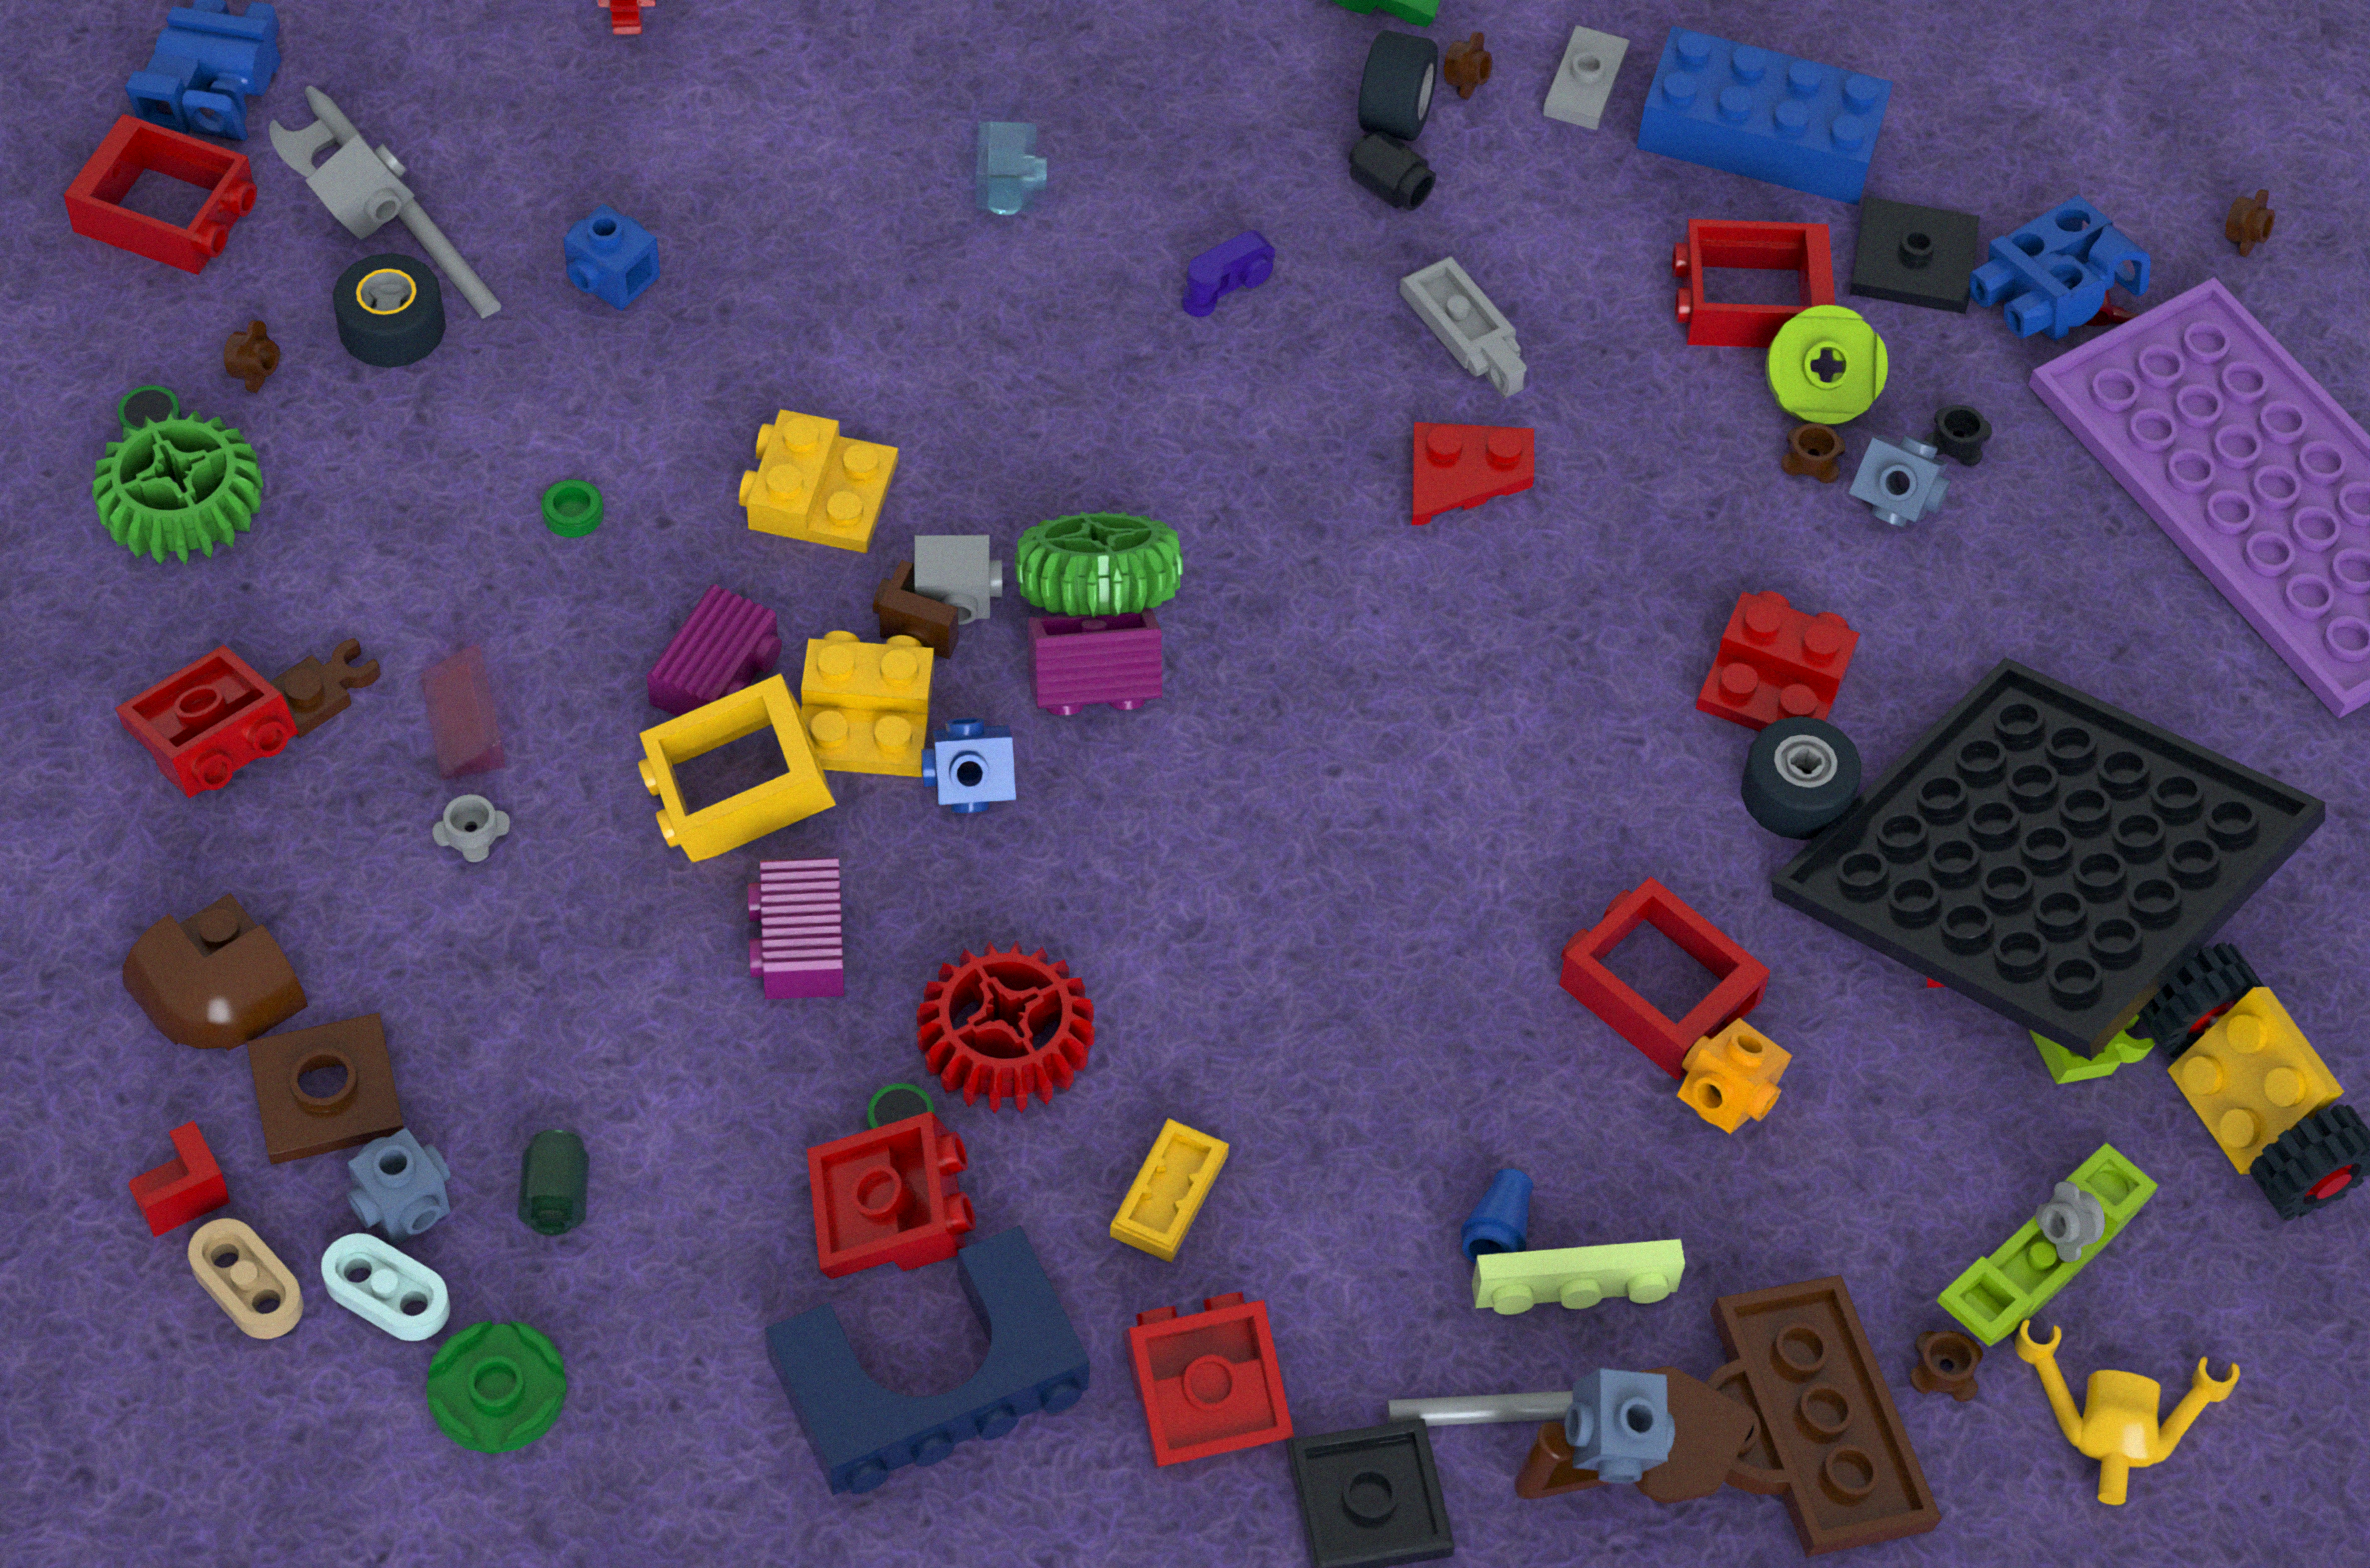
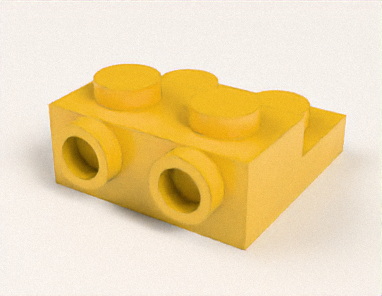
(817, 482)
(868, 703)

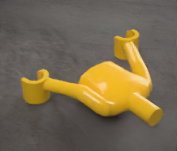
(2120, 1413)

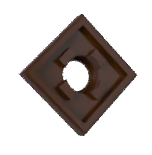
(309, 1126)

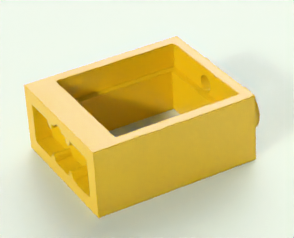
(754, 811)

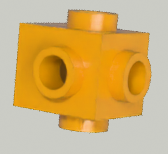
(1733, 1076)

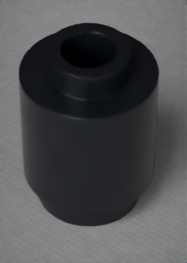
(1391, 170)

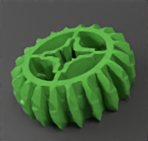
(151, 512)
(1099, 564)

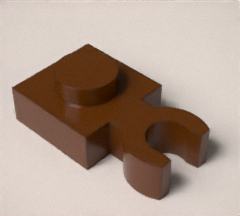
(318, 690)

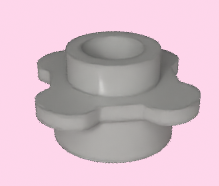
(468, 811)
(2071, 1220)

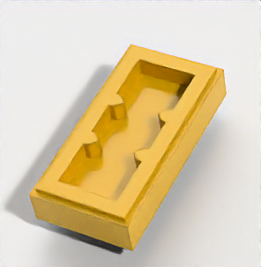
(1169, 1190)

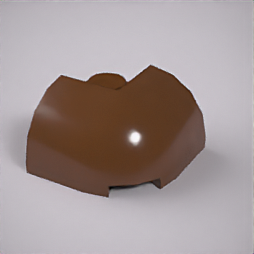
(212, 978)

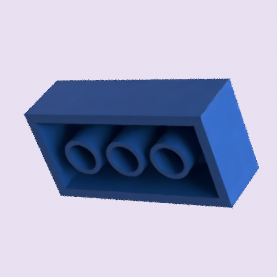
(1764, 115)

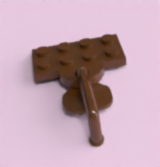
(1810, 1419)

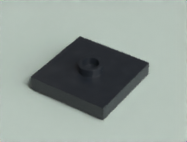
(1914, 255)
(1370, 1497)

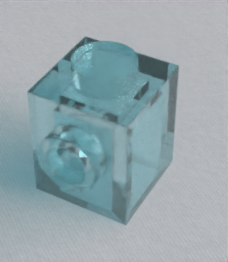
(1008, 167)

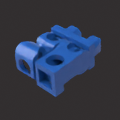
(207, 53)
(2057, 271)

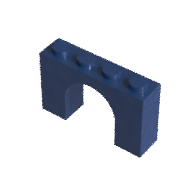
(868, 1431)

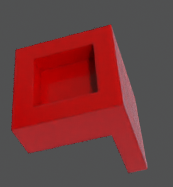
(181, 1187)

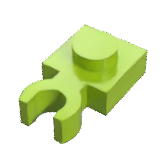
(2070, 1067)

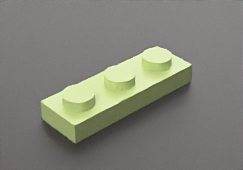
(1578, 1275)

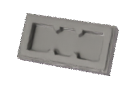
(1586, 77)

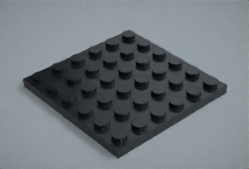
(2049, 855)

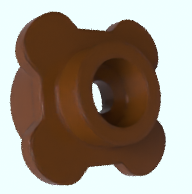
(1467, 64)
(2250, 221)
(251, 355)
(1817, 439)
(1951, 1348)

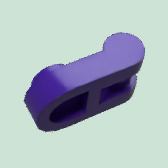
(1224, 268)

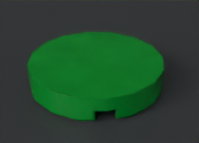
(502, 1409)

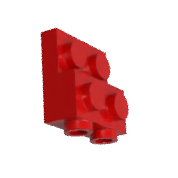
(1777, 663)
(209, 721)
(890, 1197)
(1207, 1379)

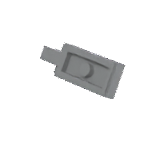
(1466, 323)

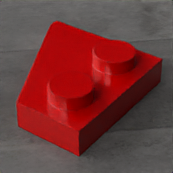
(1467, 466)

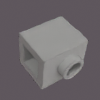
(361, 186)
(958, 573)

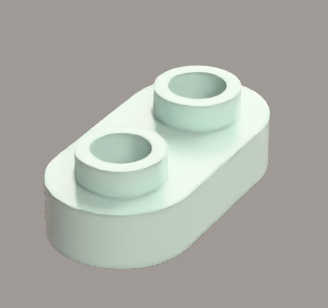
(390, 1287)

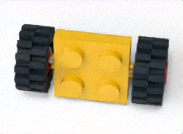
(2258, 1083)

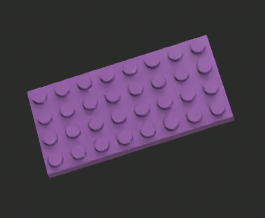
(2239, 470)

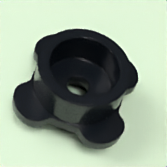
(1962, 421)

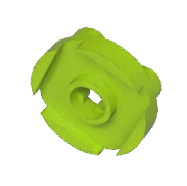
(1850, 342)

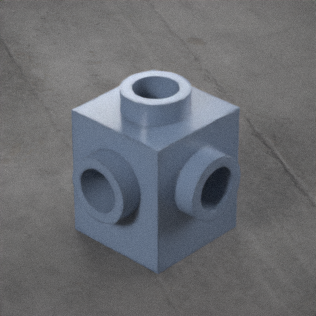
(1879, 482)
(398, 1186)
(1619, 1424)

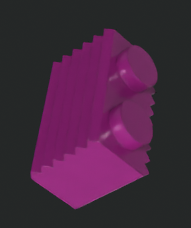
(714, 652)
(1094, 661)
(800, 928)

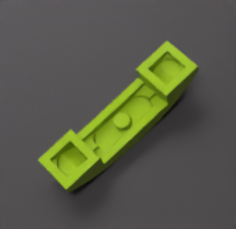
(2026, 1270)

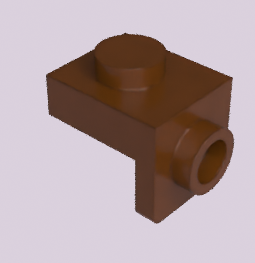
(914, 615)

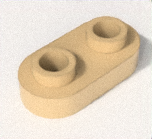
(249, 1281)

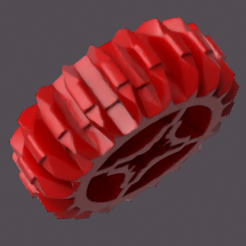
(990, 1053)

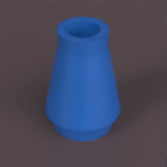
(1500, 1217)

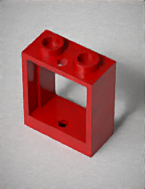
(118, 163)
(1749, 246)
(1631, 1015)

